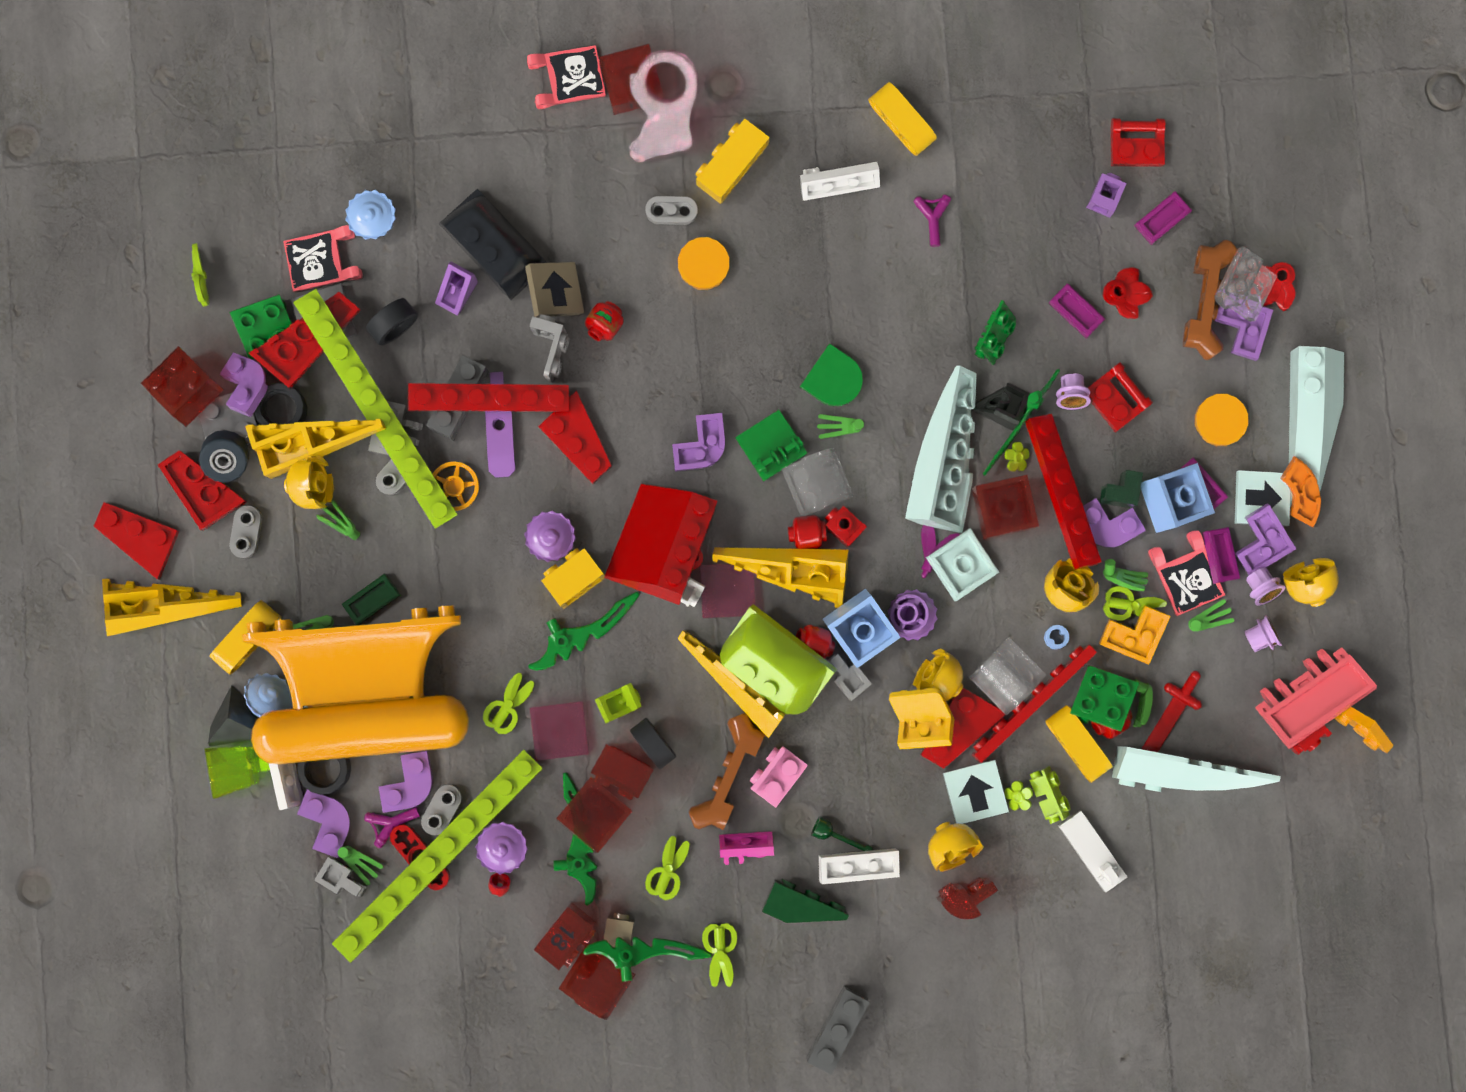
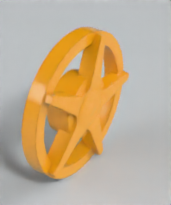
(455, 486)

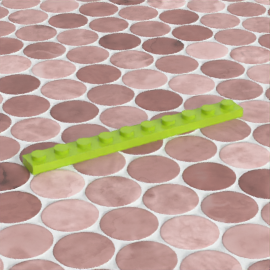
(374, 407)
(437, 856)

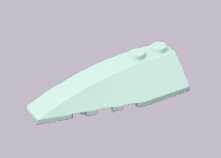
(1315, 405)
(942, 470)
(1177, 772)

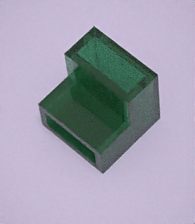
(1124, 494)

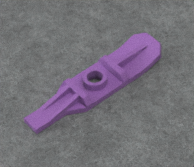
(499, 442)

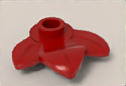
(1282, 290)
(1130, 293)

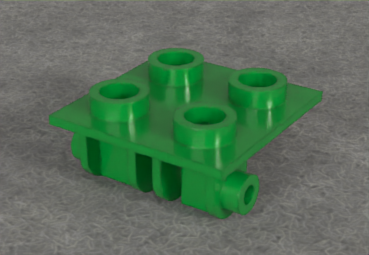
(260, 321)
(999, 326)
(771, 445)
(1104, 698)

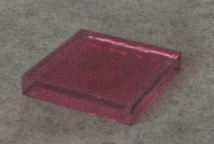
(726, 591)
(559, 731)

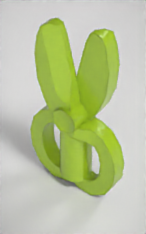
(199, 277)
(1129, 604)
(511, 700)
(670, 864)
(720, 959)

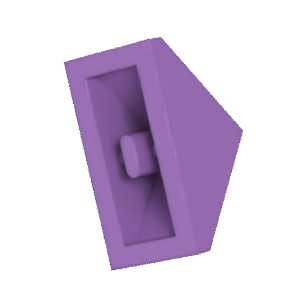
(456, 288)

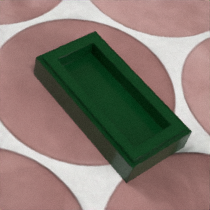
(371, 599)

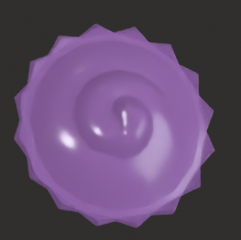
(550, 536)
(912, 614)
(501, 848)

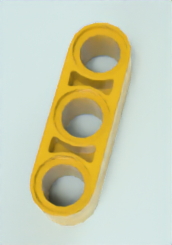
(902, 119)
(232, 650)
(1078, 744)

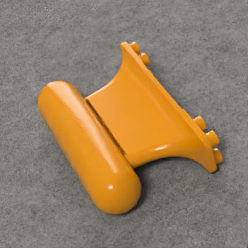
(356, 691)

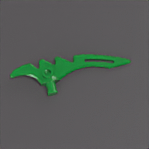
(1034, 402)
(563, 640)
(577, 861)
(627, 956)

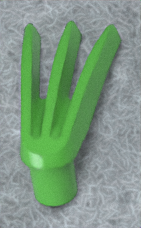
(848, 426)
(343, 525)
(1124, 578)
(1201, 621)
(318, 623)
(1145, 703)
(353, 857)

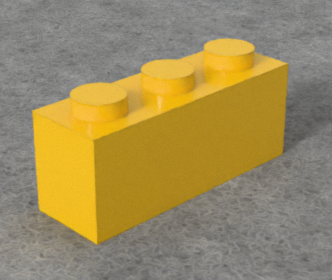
(731, 160)

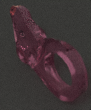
(667, 119)

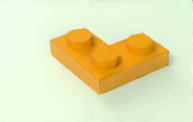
(1137, 642)
(1367, 728)

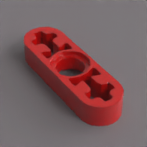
(409, 857)

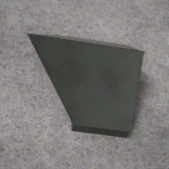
(1003, 406)
(232, 721)

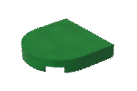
(834, 378)

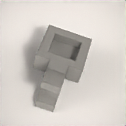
(850, 679)
(336, 876)

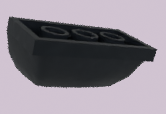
(491, 243)

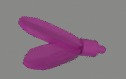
(929, 546)

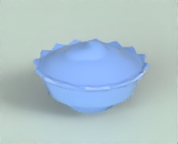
(370, 214)
(267, 694)

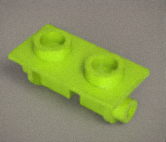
(1055, 802)

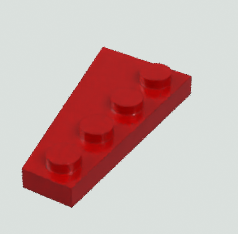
(296, 348)

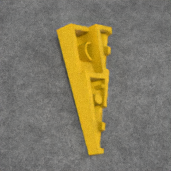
(284, 444)
(808, 570)
(139, 607)
(758, 709)

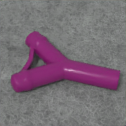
(933, 215)
(389, 823)

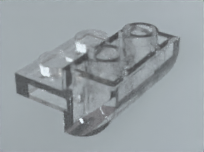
(1245, 285)
(817, 482)
(1007, 676)

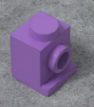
(1114, 186)

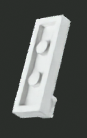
(839, 181)
(286, 785)
(1092, 851)
(858, 866)

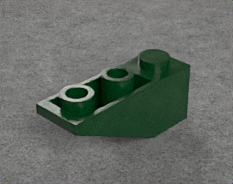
(796, 907)

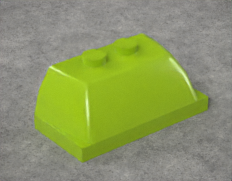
(775, 662)

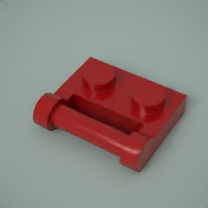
(1138, 151)
(1111, 403)

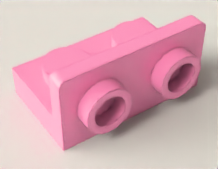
(778, 776)

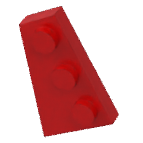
(577, 439)
(202, 497)
(138, 537)
(971, 720)

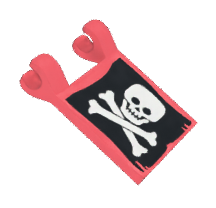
(572, 76)
(316, 260)
(1187, 578)

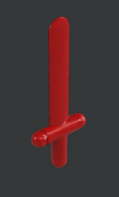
(1180, 700)

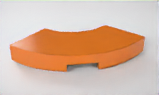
(1305, 492)

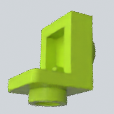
(618, 703)

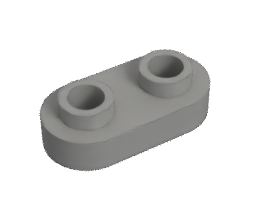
(671, 207)
(390, 470)
(246, 531)
(441, 810)

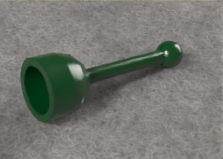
(823, 830)

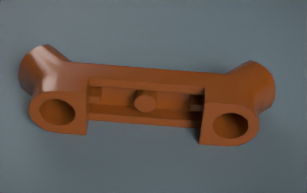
(1198, 332)
(716, 810)

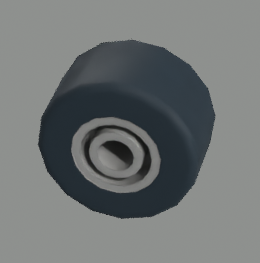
(226, 446)

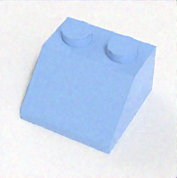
(1176, 498)
(861, 628)

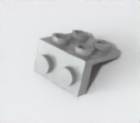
(547, 328)

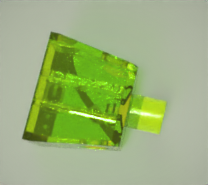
(233, 769)

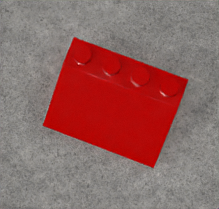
(661, 541)

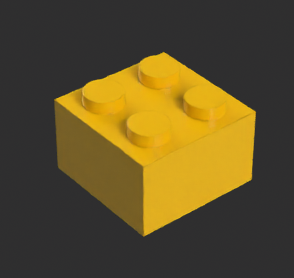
(572, 578)

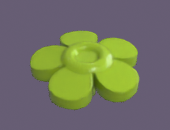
(1016, 456)
(1019, 796)

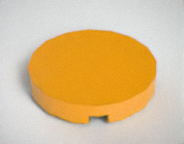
(703, 263)
(1221, 419)

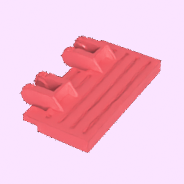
(1316, 696)

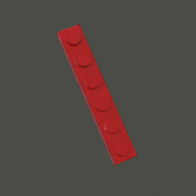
(488, 397)
(1063, 491)
(1041, 694)

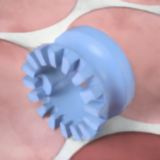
(1050, 642)

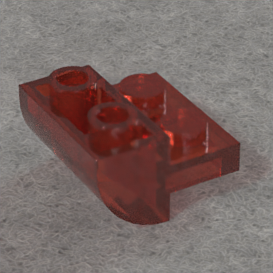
(963, 902)
(595, 984)

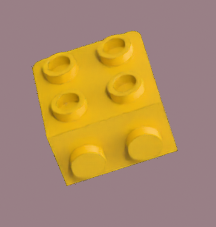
(922, 718)

